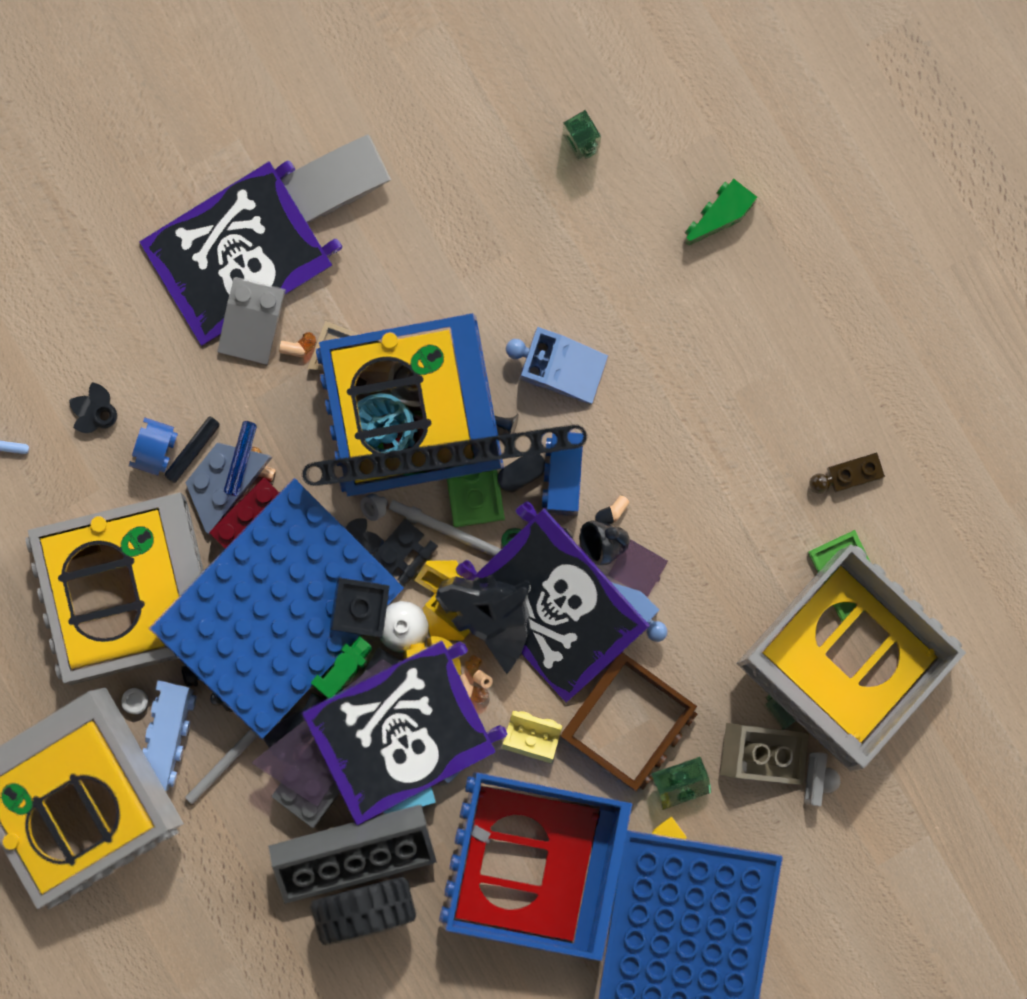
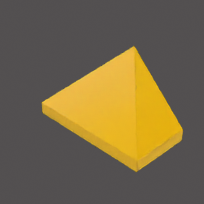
(435, 572)
(441, 622)

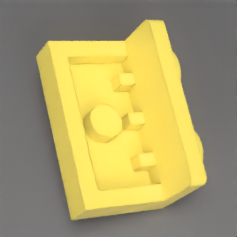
(532, 736)

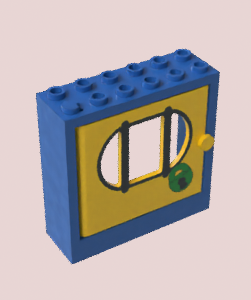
(439, 392)

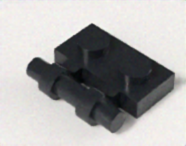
(399, 546)

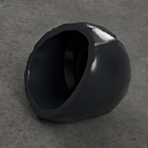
(603, 542)

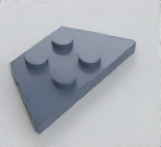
(209, 479)

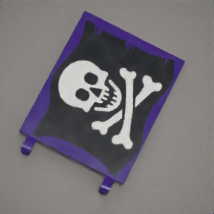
(241, 233)
(573, 608)
(400, 731)

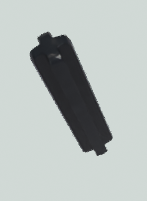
(192, 449)

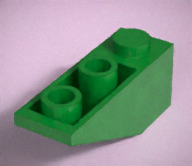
(727, 210)

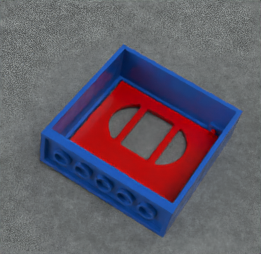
(568, 853)

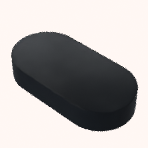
(521, 472)

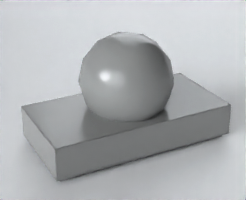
(819, 779)

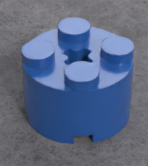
(152, 447)

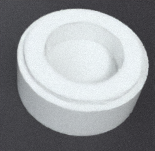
(134, 701)

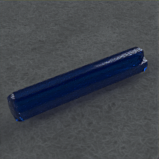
(240, 458)

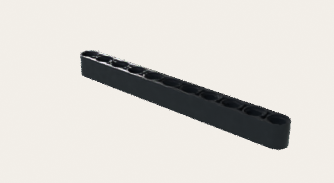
(431, 453)

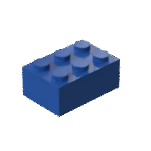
(563, 478)

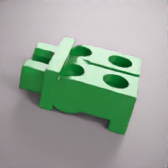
(345, 668)

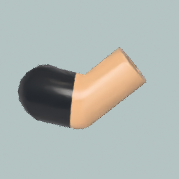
(613, 512)

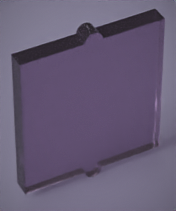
(638, 568)

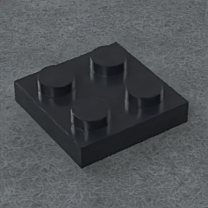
(359, 607)

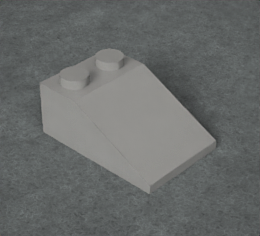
(251, 320)

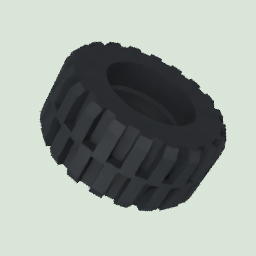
(363, 911)

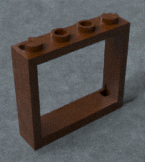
(671, 738)

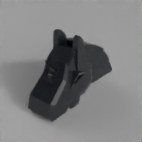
(490, 612)

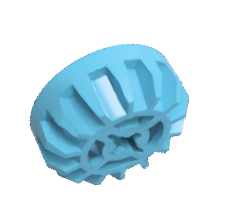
(396, 412)

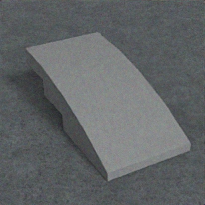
(336, 178)

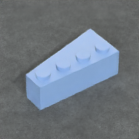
(166, 731)

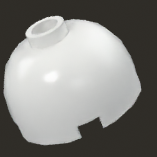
(404, 626)

